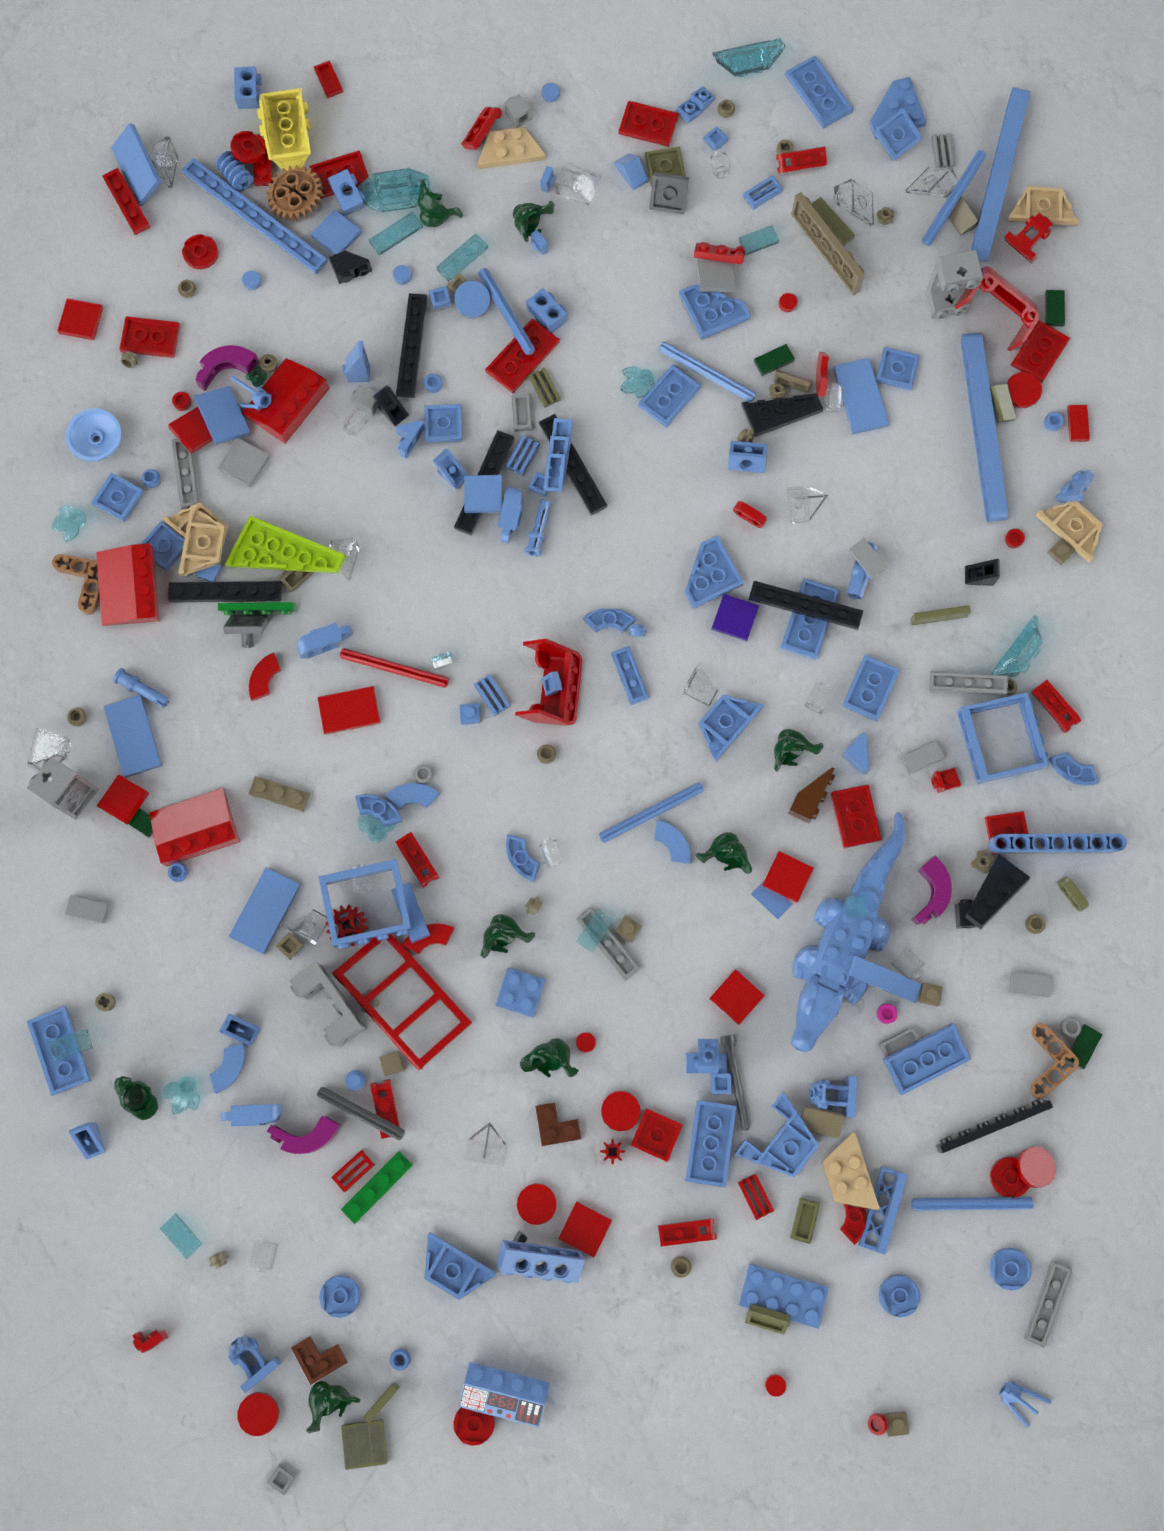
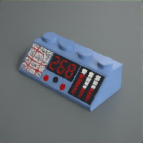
(504, 1394)

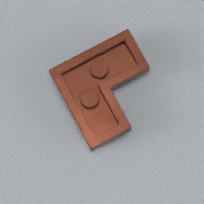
(553, 1132)
(315, 1364)

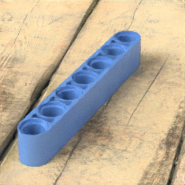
(1066, 843)

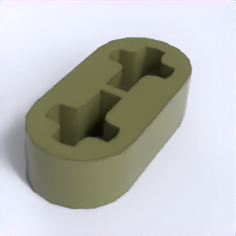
(1073, 894)

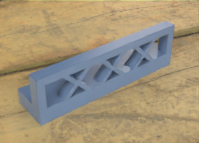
(890, 1212)

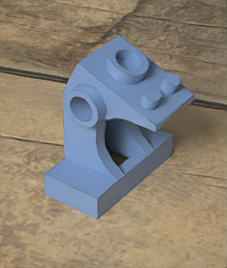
(707, 1060)
(845, 1097)
(241, 1347)

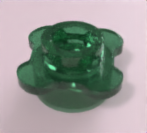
(256, 381)

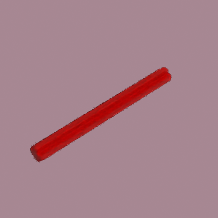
(393, 667)

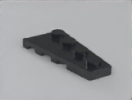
(774, 414)
(996, 891)

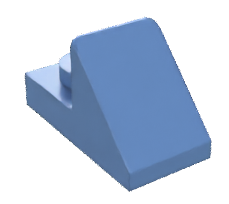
(411, 433)
(450, 468)

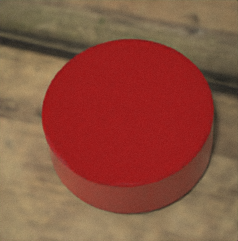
(787, 302)
(181, 401)
(1014, 538)
(585, 1042)
(775, 1385)

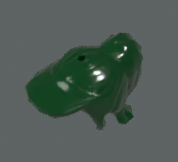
(432, 210)
(528, 215)
(790, 746)
(729, 851)
(501, 933)
(549, 1057)
(130, 1091)
(325, 1400)

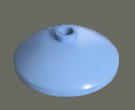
(89, 426)

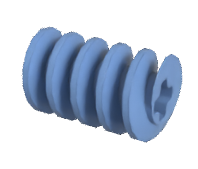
(234, 171)

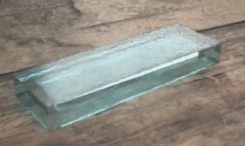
(395, 233)
(462, 257)

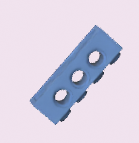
(532, 1254)

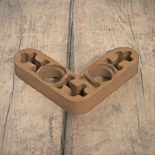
(87, 573)
(1058, 1057)

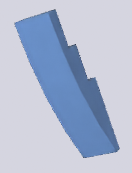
(558, 455)
(884, 979)

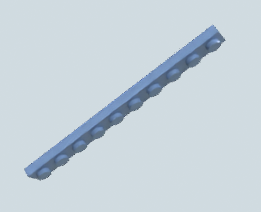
(254, 216)

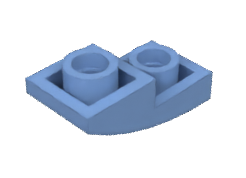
(695, 105)

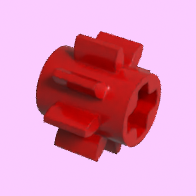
(612, 1157)

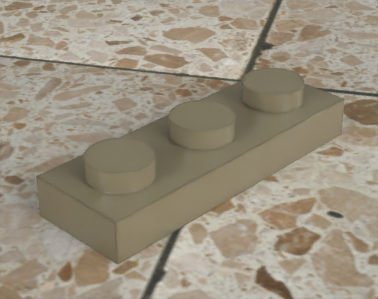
(279, 794)

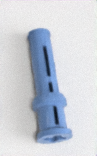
(535, 536)
(133, 683)

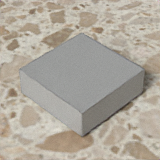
(281, 1479)

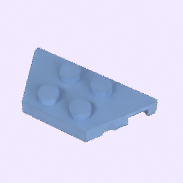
(726, 722)
(453, 1269)

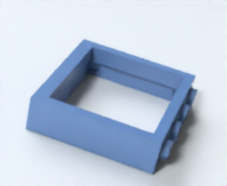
(973, 747)
(380, 934)

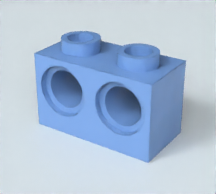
(247, 83)
(543, 312)

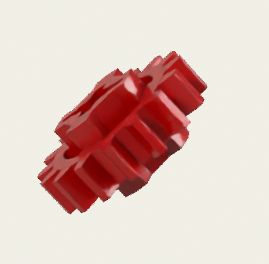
(351, 919)

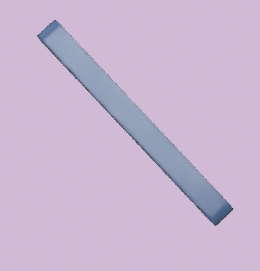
(1000, 173)
(984, 427)

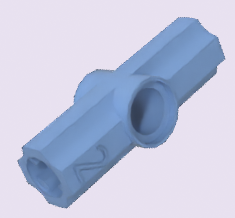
(859, 579)

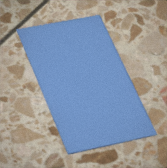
(771, 901)

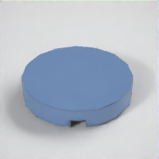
(472, 299)
(1010, 1269)
(899, 1295)
(340, 1296)

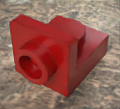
(945, 780)
(153, 1340)

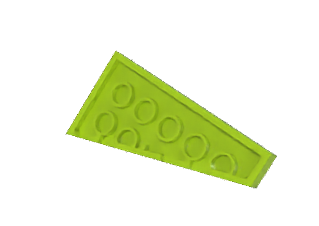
(274, 548)

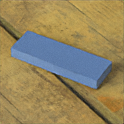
(629, 675)
(418, 924)

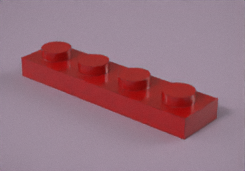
(126, 201)

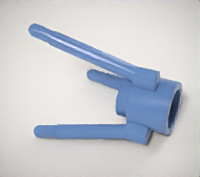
(260, 398)
(1011, 1393)

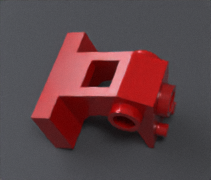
(1022, 243)

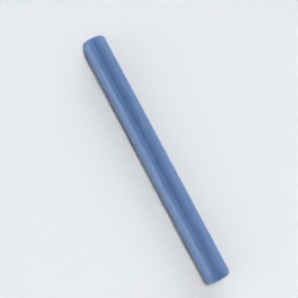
(954, 197)
(506, 311)
(707, 372)
(651, 812)
(989, 1203)

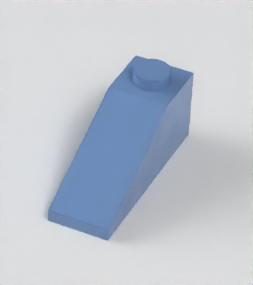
(357, 364)

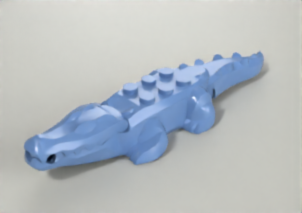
(828, 963)

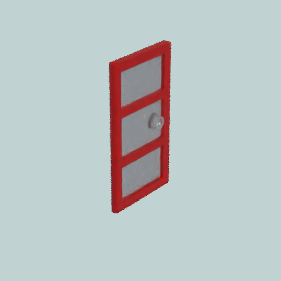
(402, 999)

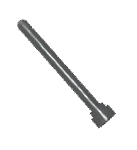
(729, 1044)

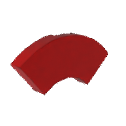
(821, 374)
(262, 675)
(438, 935)
(854, 1222)

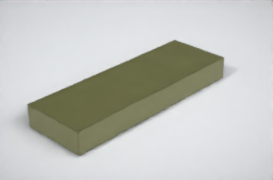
(838, 227)
(940, 615)

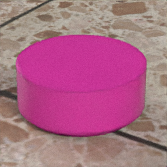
(886, 1013)

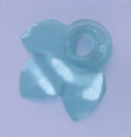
(635, 381)
(67, 523)
(370, 825)
(180, 1096)

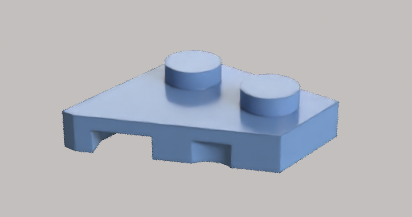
(1072, 491)

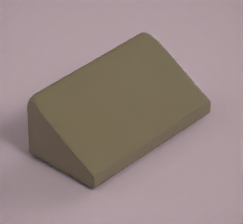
(963, 217)
(792, 381)
(293, 579)
(823, 1121)

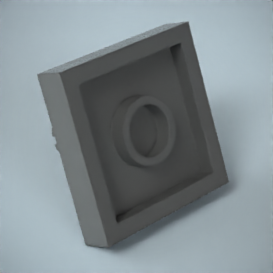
(669, 193)
(247, 626)

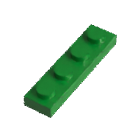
(265, 608)
(376, 1187)

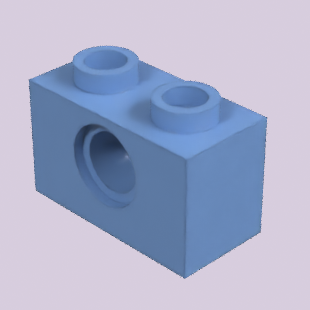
(343, 181)
(747, 456)

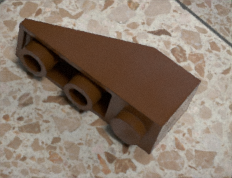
(807, 800)

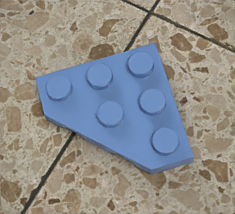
(899, 95)
(712, 310)
(711, 574)

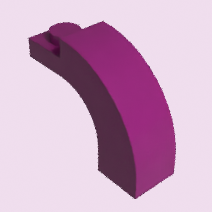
(225, 358)
(941, 890)
(317, 1139)

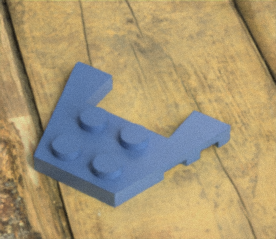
(789, 1147)

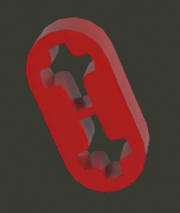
(749, 514)

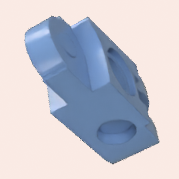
(510, 513)
(322, 640)
(252, 1114)

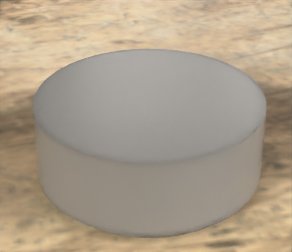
(423, 774)
(1070, 1027)

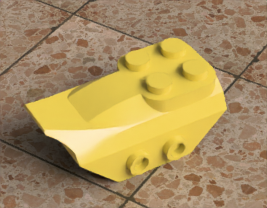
(285, 127)

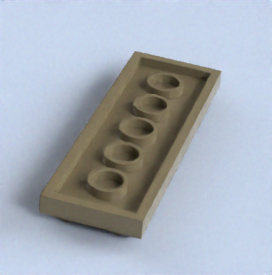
(827, 243)

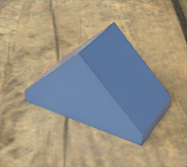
(631, 170)
(858, 754)
(239, 1029)
(88, 1140)

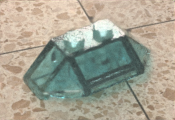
(750, 57)
(393, 189)
(1021, 651)

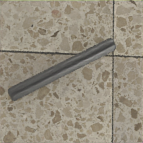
(361, 1113)

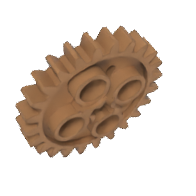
(285, 205)

